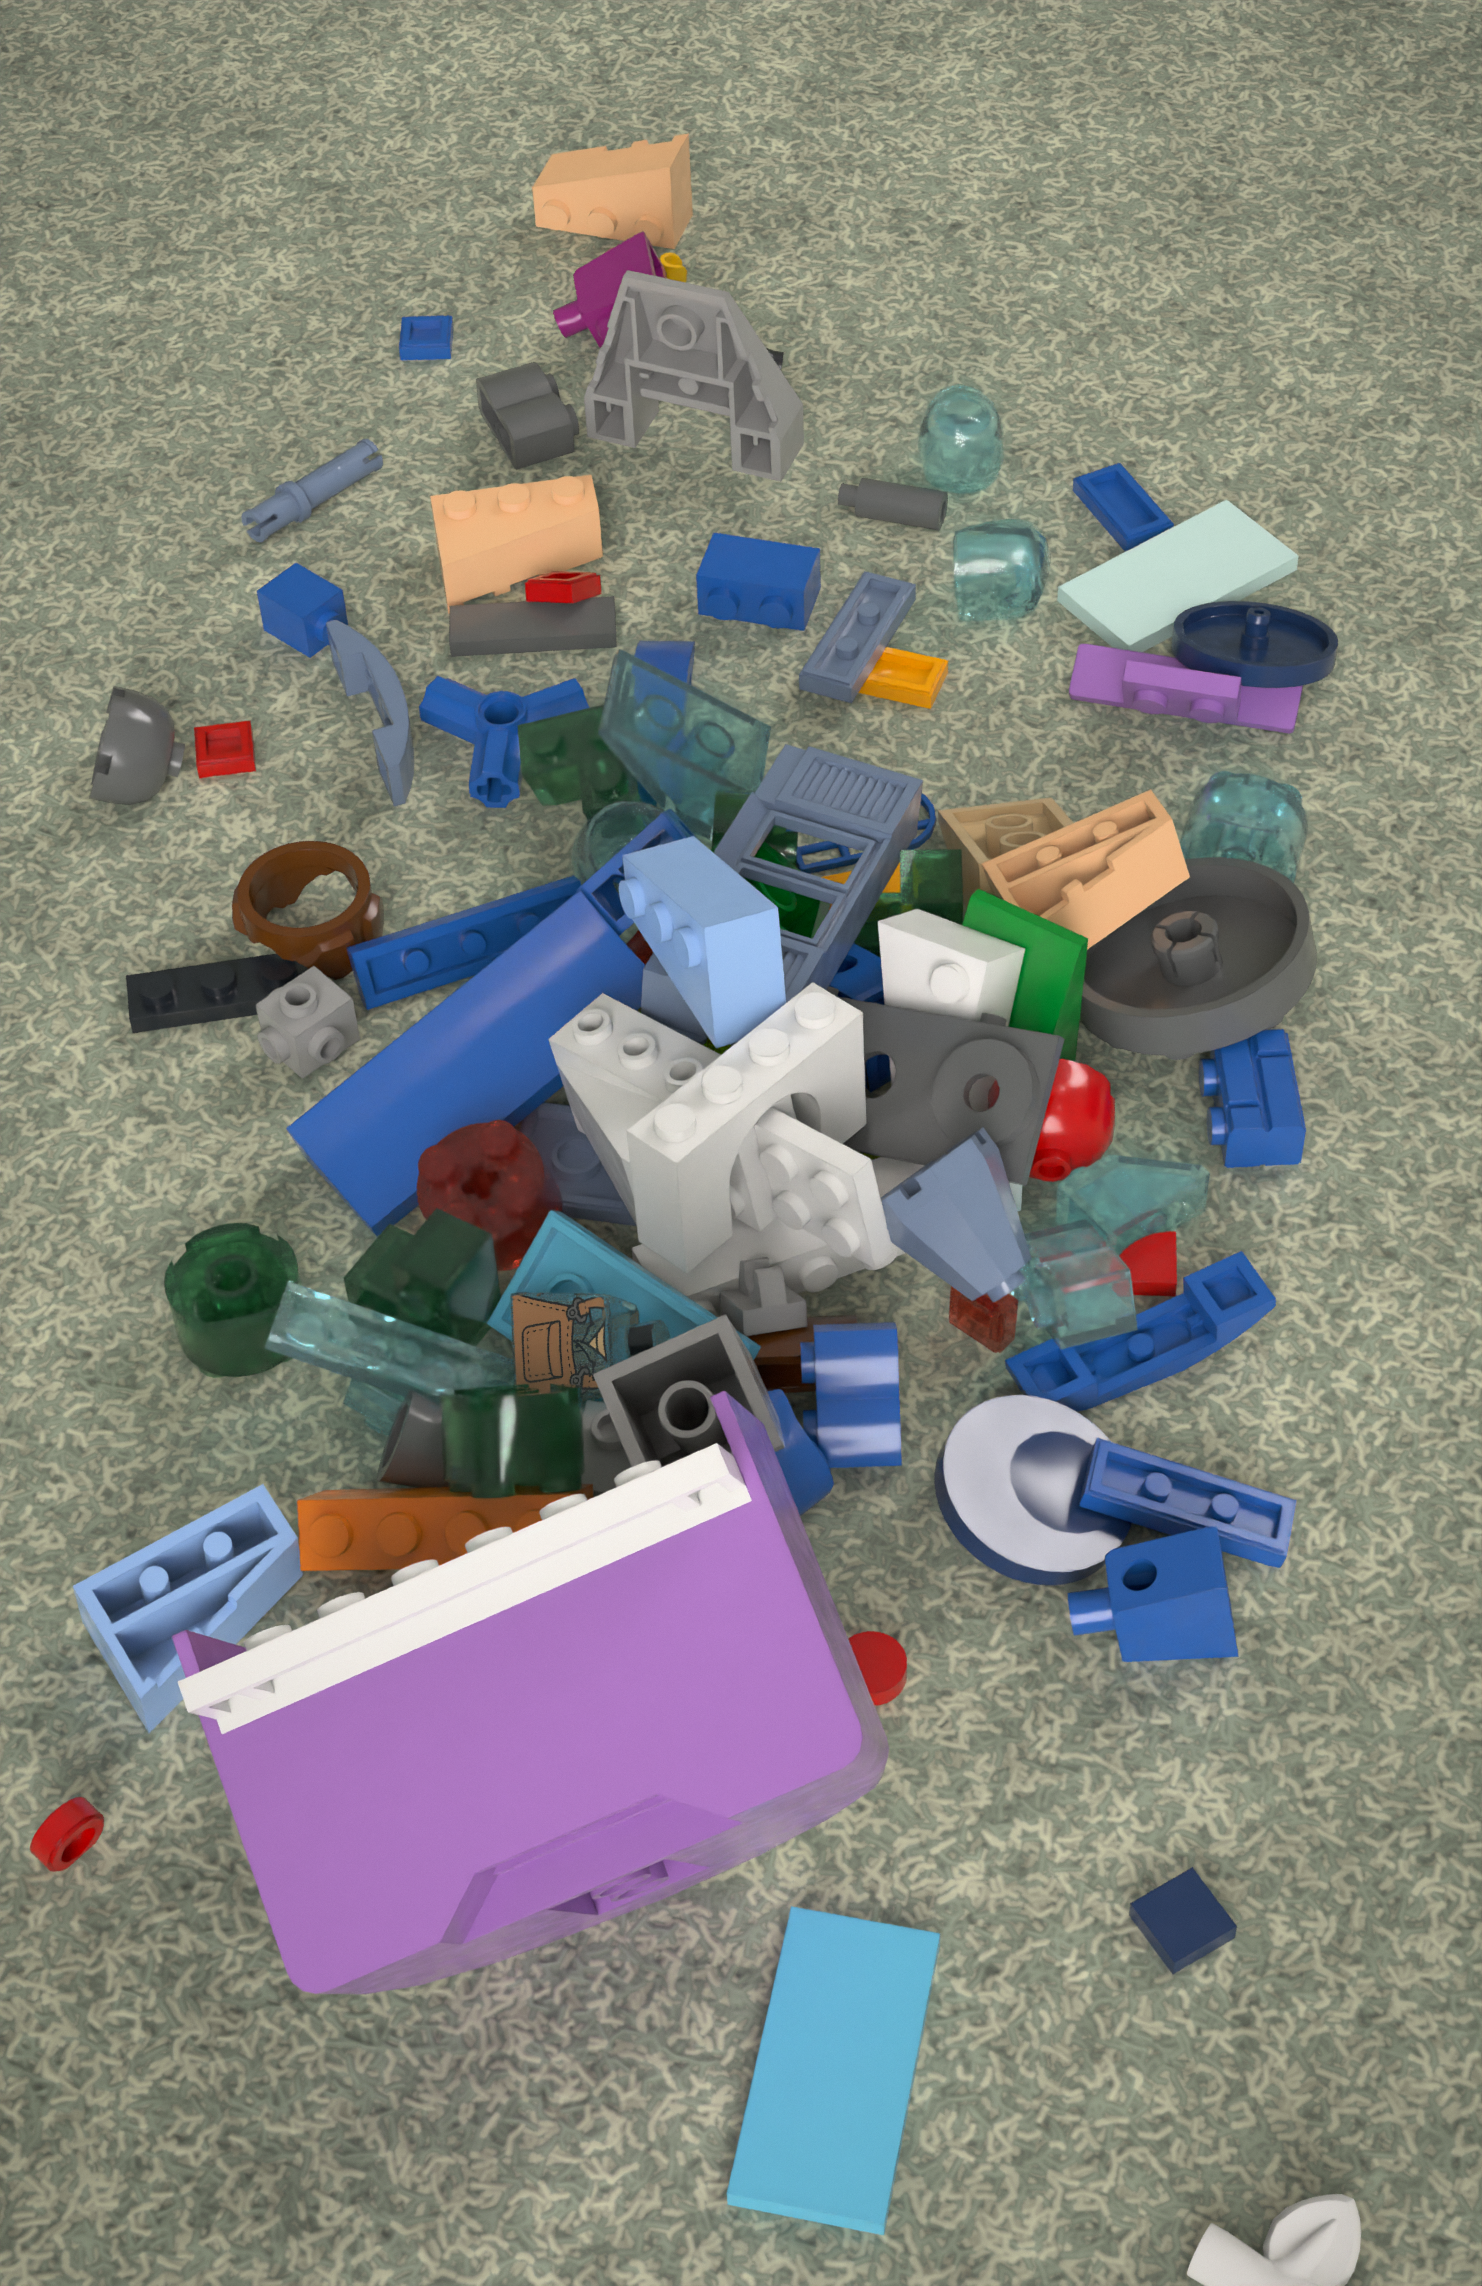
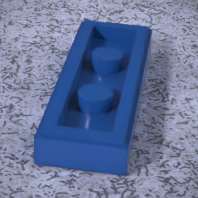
(1184, 1499)

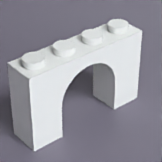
(690, 1140)

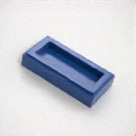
(1121, 505)

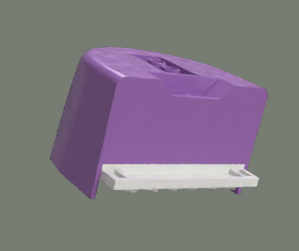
(541, 1724)

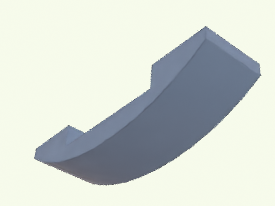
(365, 669)

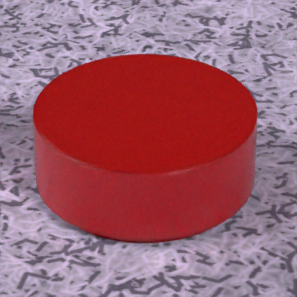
(881, 1664)
(67, 1834)

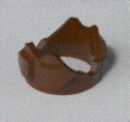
(278, 881)

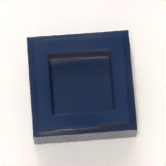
(1182, 1920)

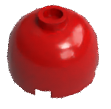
(1076, 1121)

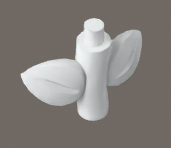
(1305, 2246)

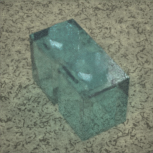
(1076, 1285)

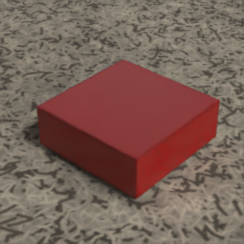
(563, 587)
(224, 749)

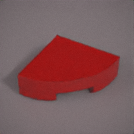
(1153, 1264)

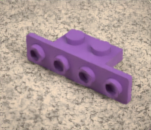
(1168, 687)

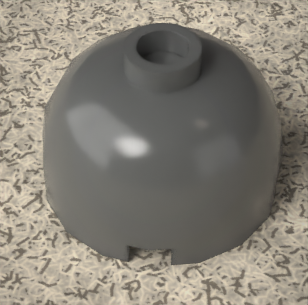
(135, 749)

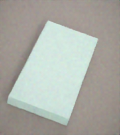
(1195, 563)

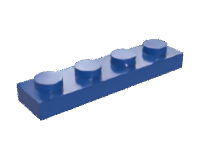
(450, 945)

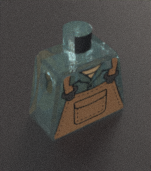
(575, 1336)

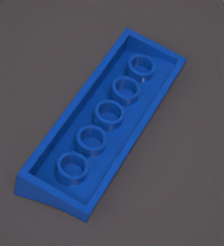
(465, 1061)

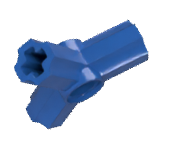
(492, 727)

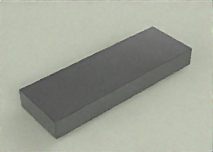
(532, 627)

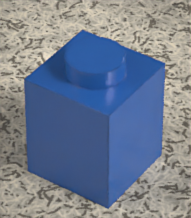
(298, 606)

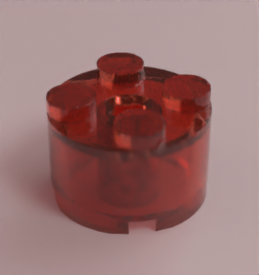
(491, 1181)

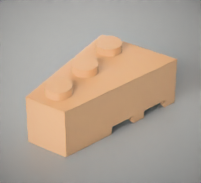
(1096, 869)

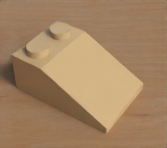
(995, 830)

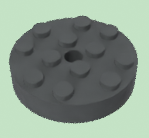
(1202, 963)

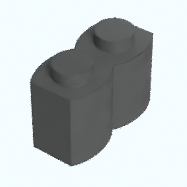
(527, 414)

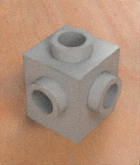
(307, 1022)

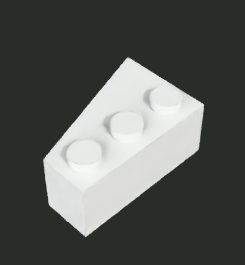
(948, 972)

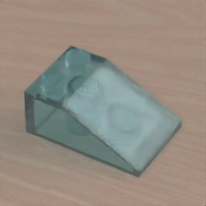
(680, 740)

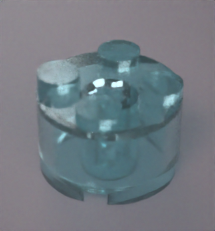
(1247, 821)

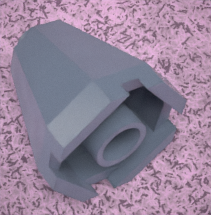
(961, 1220)

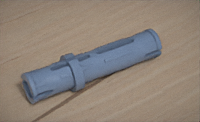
(297, 499)

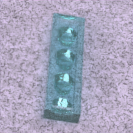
(379, 1347)

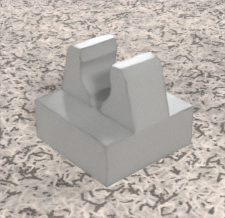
(762, 1300)

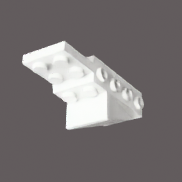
(626, 1064)

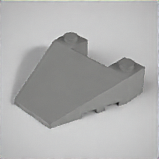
(695, 352)

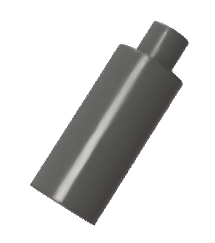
(896, 503)

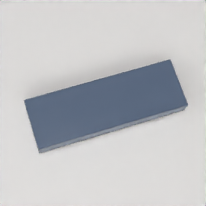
(857, 637)

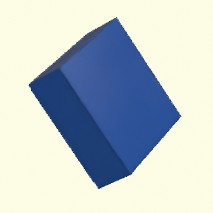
(426, 337)

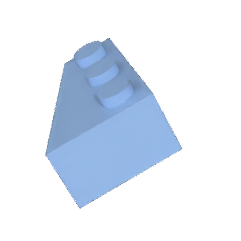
(709, 934)
(202, 1579)

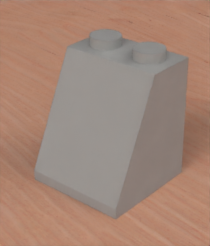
(665, 1393)

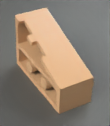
(618, 191)
(514, 534)

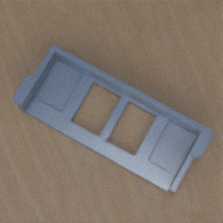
(830, 801)

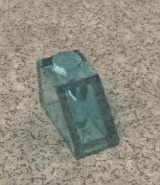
(1132, 1197)

